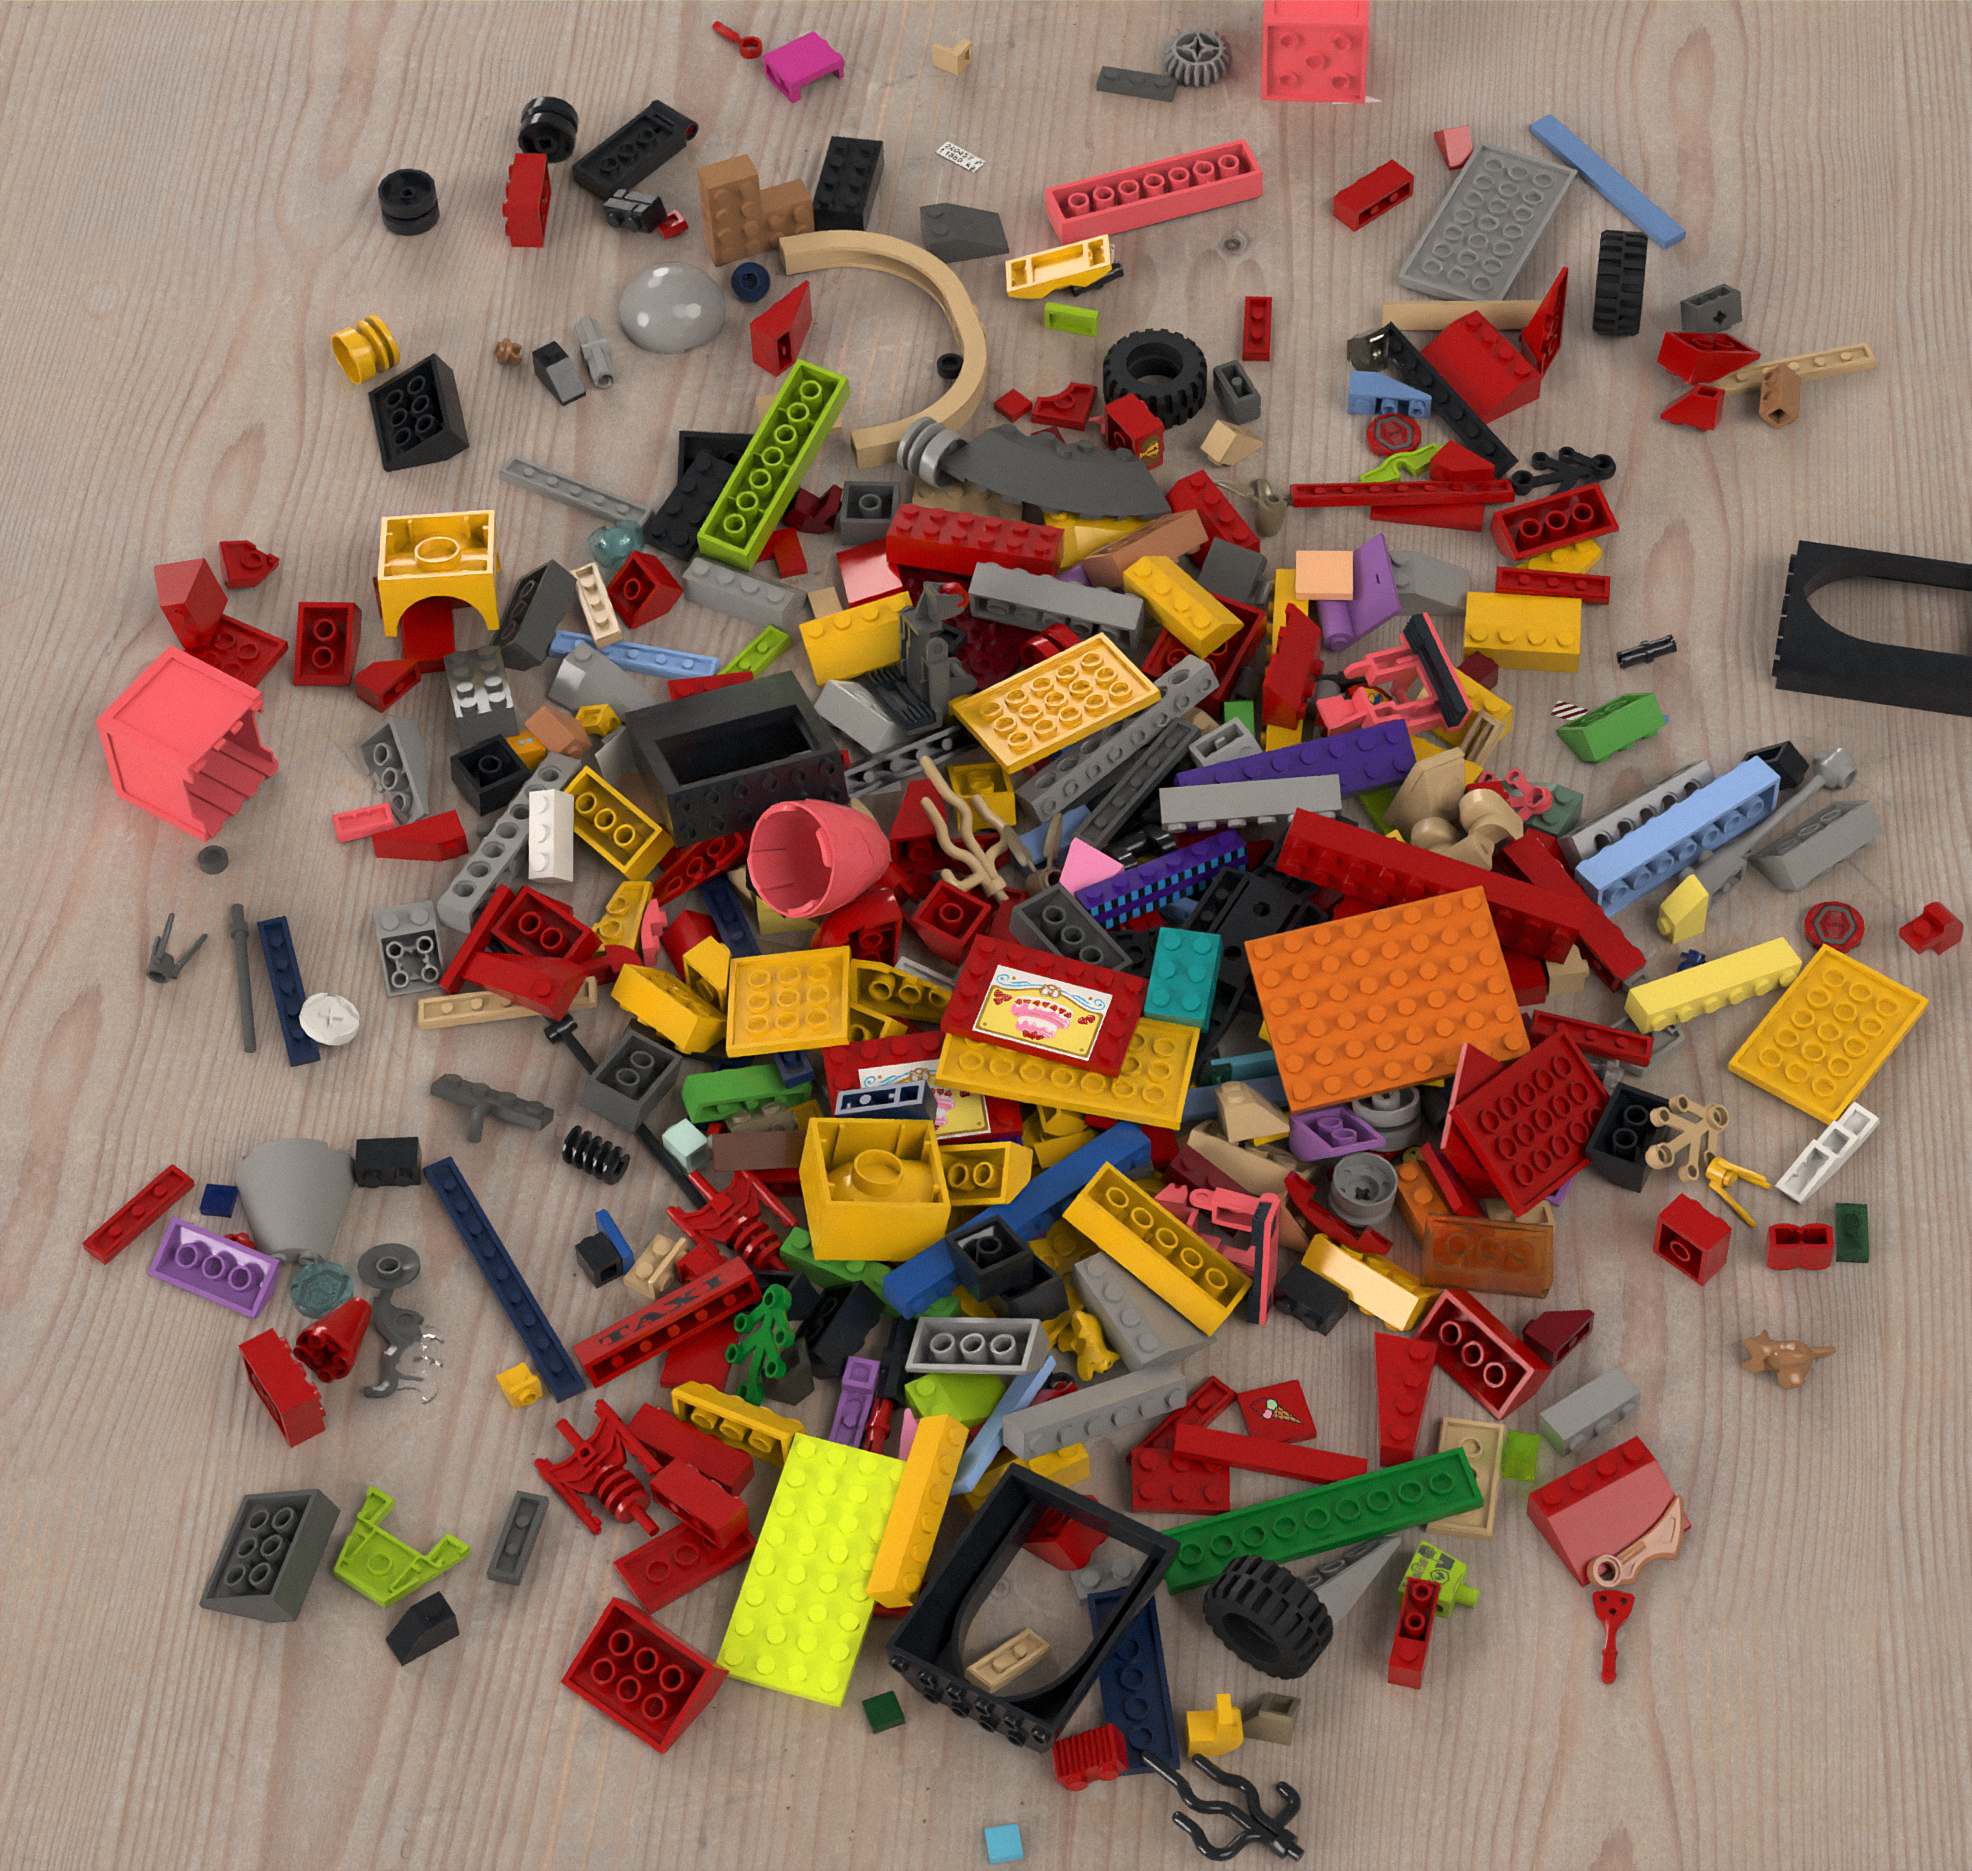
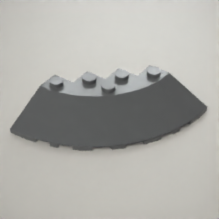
(1058, 475)

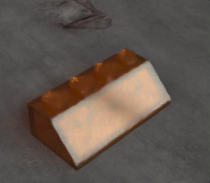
(1487, 1256)

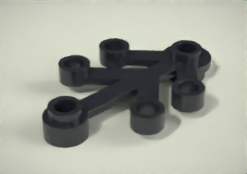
(1596, 468)

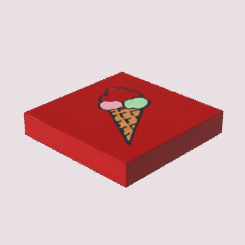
(1277, 1413)

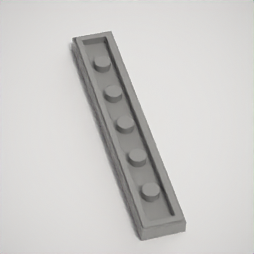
(573, 492)

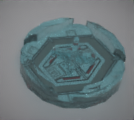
(321, 1289)

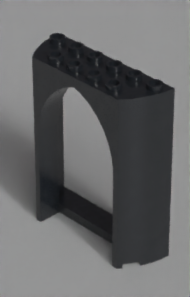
(1837, 665)
(933, 1633)

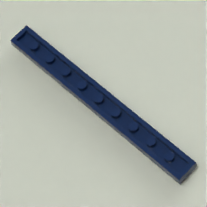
(738, 937)
(504, 1280)

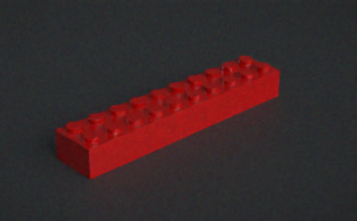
(1401, 873)

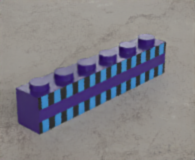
(1163, 879)

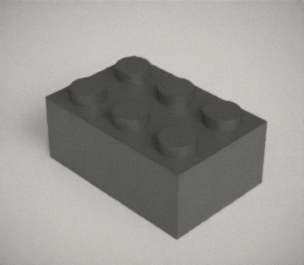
(631, 1081)

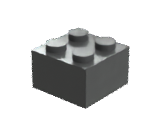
(868, 510)

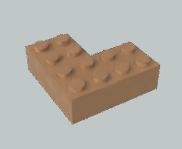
(744, 219)

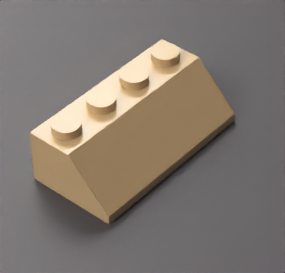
(1254, 1168)

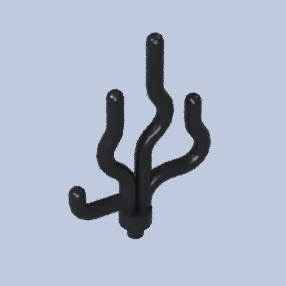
(1257, 1826)

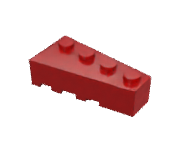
(1402, 1391)

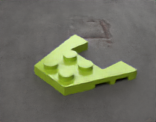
(385, 1566)

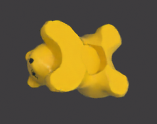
(1087, 1342)

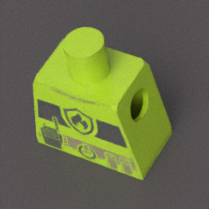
(1440, 1567)

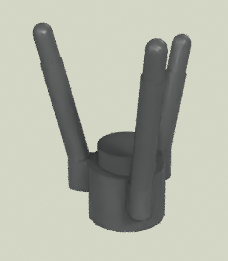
(161, 963)

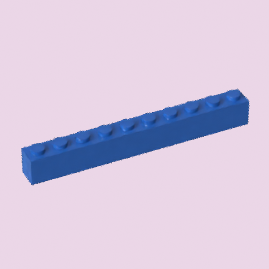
(1032, 1211)

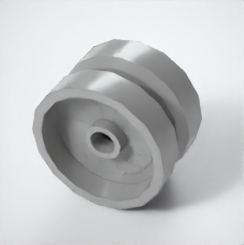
(1393, 1116)

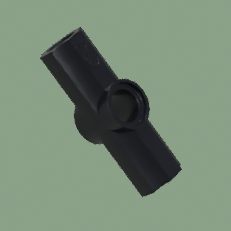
(894, 1361)

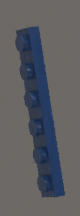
(287, 989)

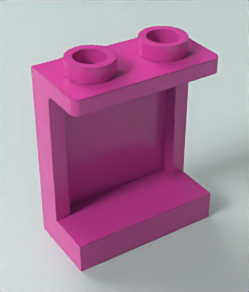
(801, 64)

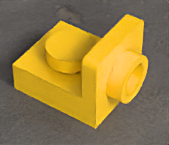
(598, 719)
(520, 1386)

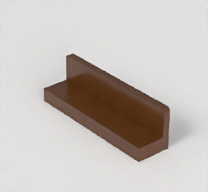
(756, 1150)

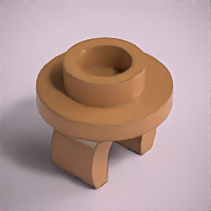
(508, 352)

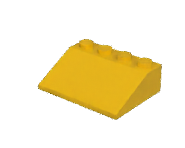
(1524, 631)

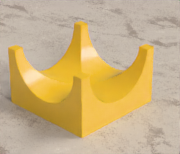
(439, 557)

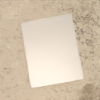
(616, 756)

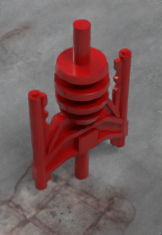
(734, 1218)
(599, 1468)

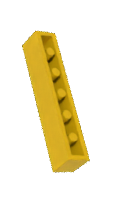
(917, 1511)

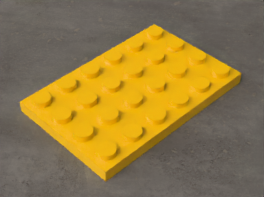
(1056, 703)
(1828, 1035)

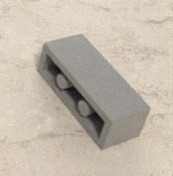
(1589, 1412)

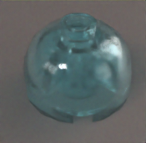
(615, 545)

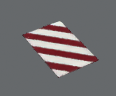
(1568, 711)

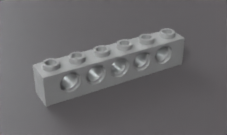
(1579, 843)

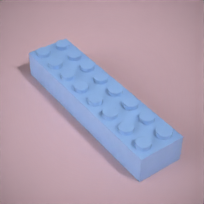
(1680, 836)

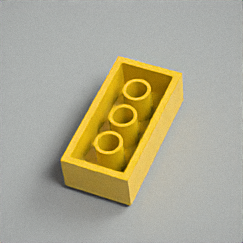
(616, 827)

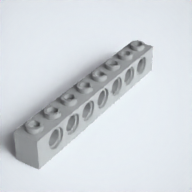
(1105, 750)
(503, 850)

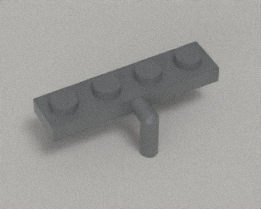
(492, 1102)

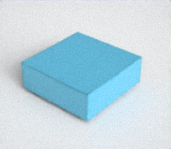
(1003, 1843)

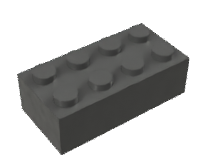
(480, 694)

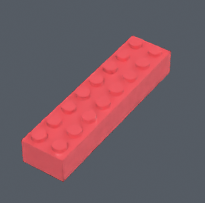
(1153, 192)

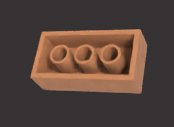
(1165, 536)

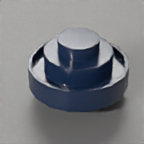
(750, 281)

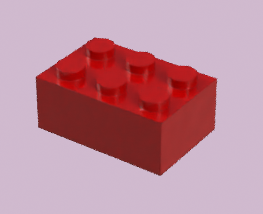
(527, 200)
(543, 929)
(282, 1387)

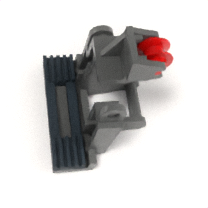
(921, 684)

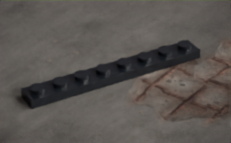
(1448, 403)

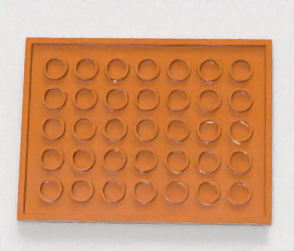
(1385, 999)

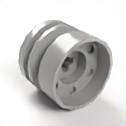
(924, 448)
(1363, 1191)

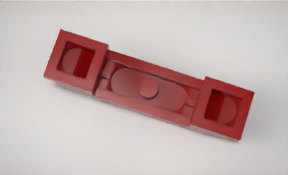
(1369, 1241)

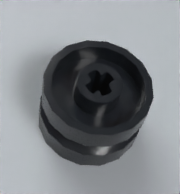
(548, 128)
(408, 202)

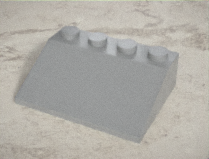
(1133, 1316)

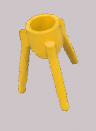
(1725, 1173)

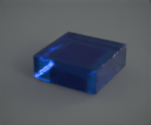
(218, 1200)

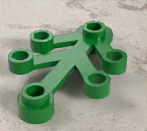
(764, 1341)

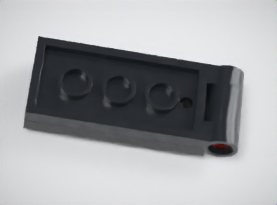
(634, 150)

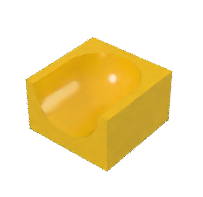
(873, 1188)

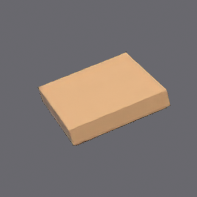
(1324, 575)

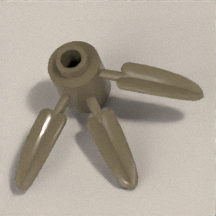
(1270, 505)
(1039, 879)

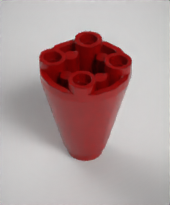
(334, 1340)

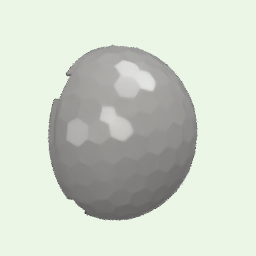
(672, 308)

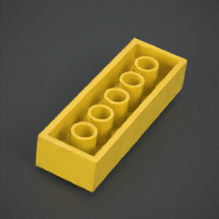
(1158, 1249)

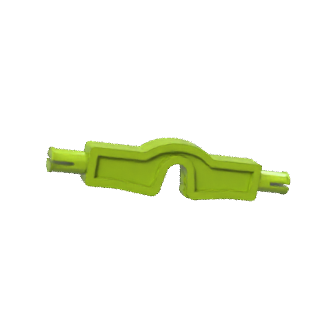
(1413, 462)

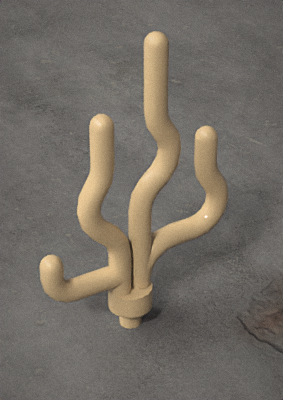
(979, 862)

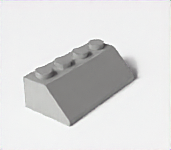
(742, 593)
(1818, 844)
(978, 1346)

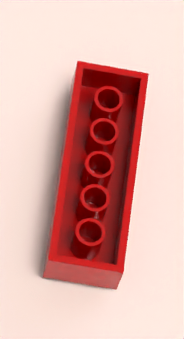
(959, 540)

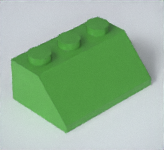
(1613, 727)

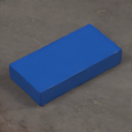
(611, 1231)

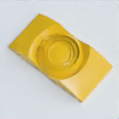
(1059, 268)

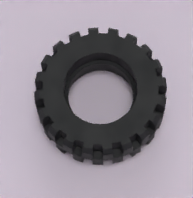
(1620, 283)
(1161, 355)
(1268, 1617)

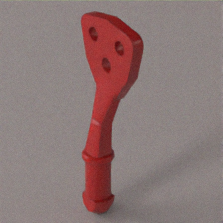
(1611, 1624)

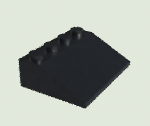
(419, 416)

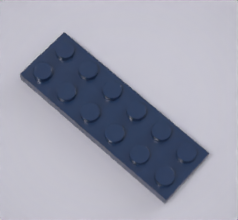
(1137, 1685)

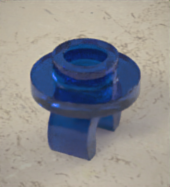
(1692, 959)

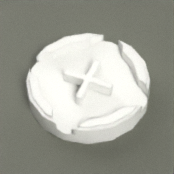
(329, 1019)

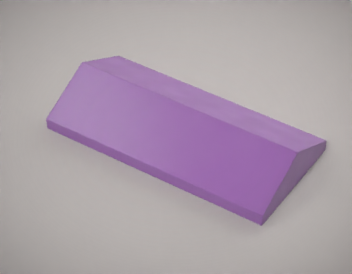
(216, 1268)

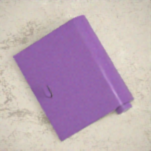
(1373, 599)

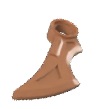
(1659, 1543)

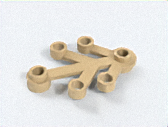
(1713, 1120)

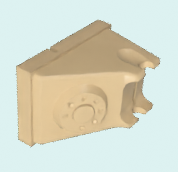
(1429, 791)

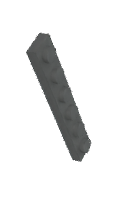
(1137, 784)

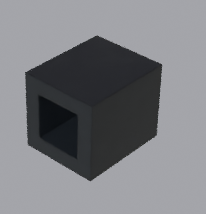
(599, 1259)

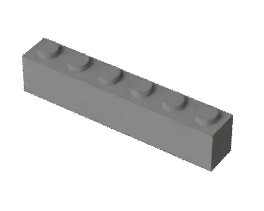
(1248, 802)
(1094, 1411)

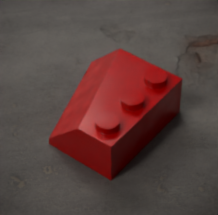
(1292, 671)

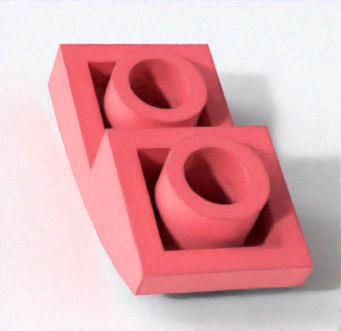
(651, 932)

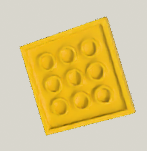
(789, 1001)

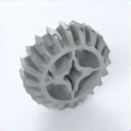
(1197, 57)

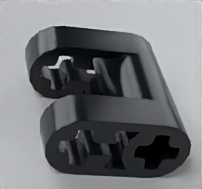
(1140, 843)

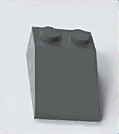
(961, 232)

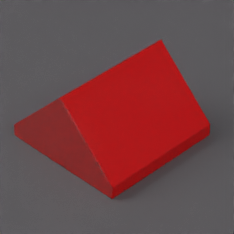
(684, 934)

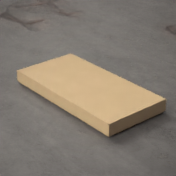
(1484, 1450)

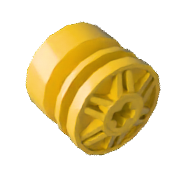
(365, 349)

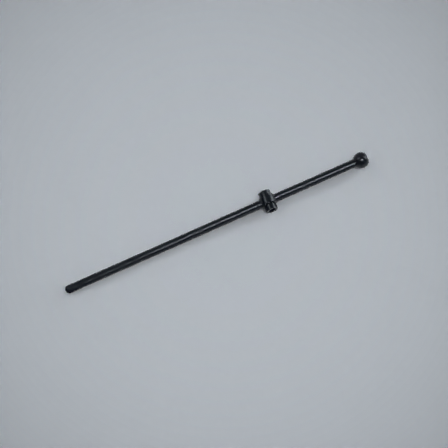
(563, 1032)

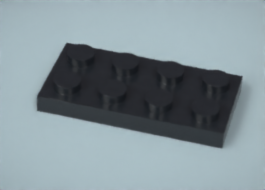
(688, 506)

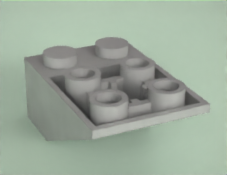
(1224, 744)
(409, 948)

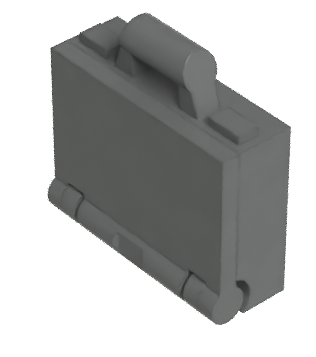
(1235, 573)

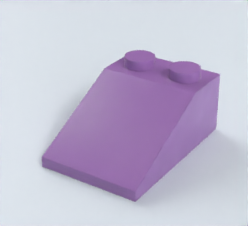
(1330, 1134)

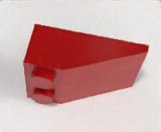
(1703, 356)
(326, 643)

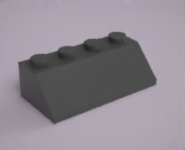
(533, 615)
(1062, 926)

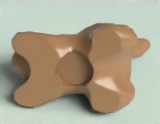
(1787, 1358)

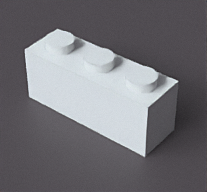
(551, 836)

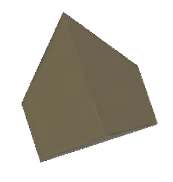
(1273, 1719)

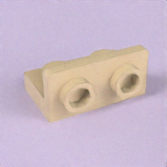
(656, 1266)

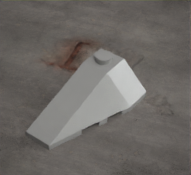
(397, 763)

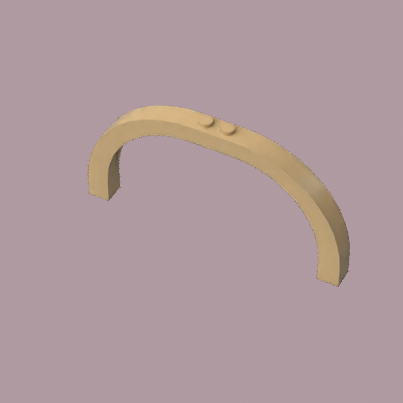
(892, 255)

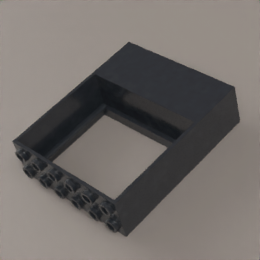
(728, 732)

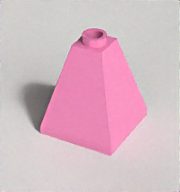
(1087, 866)

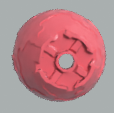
(815, 856)

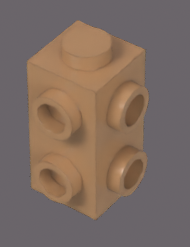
(1780, 396)

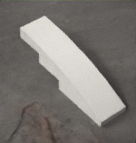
(1828, 1153)

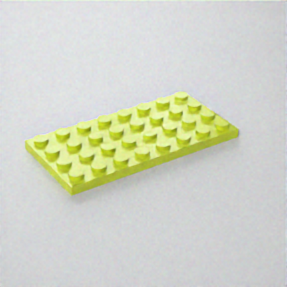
(810, 1572)

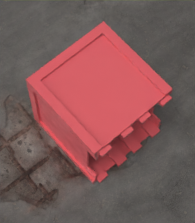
(1315, 50)
(186, 743)

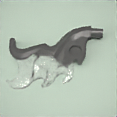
(410, 1350)

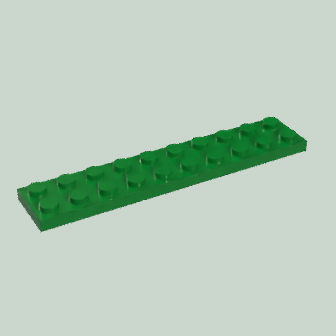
(1325, 1517)

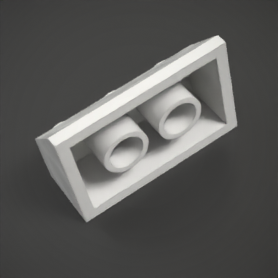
(858, 716)

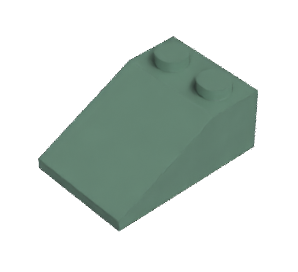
(1562, 814)

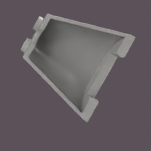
(295, 1197)

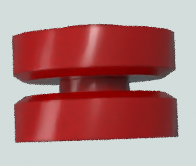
(1049, 643)

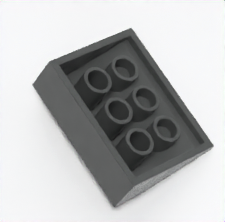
(271, 1555)

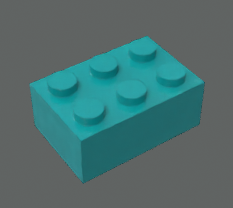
(1184, 977)

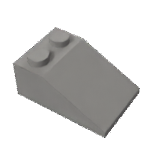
(1429, 584)

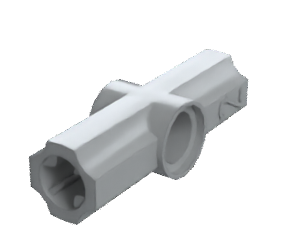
(595, 352)

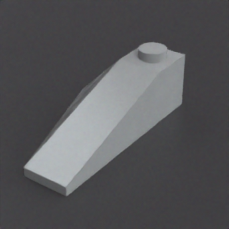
(593, 679)
(1345, 1580)

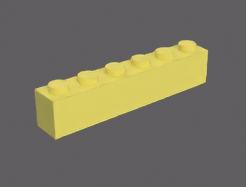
(1712, 985)

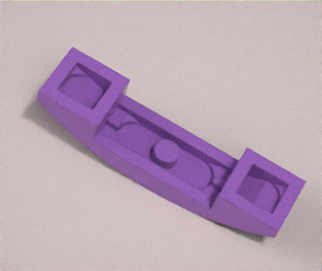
(855, 1401)

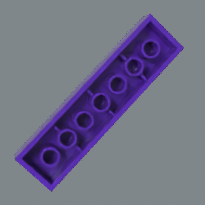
(1363, 758)

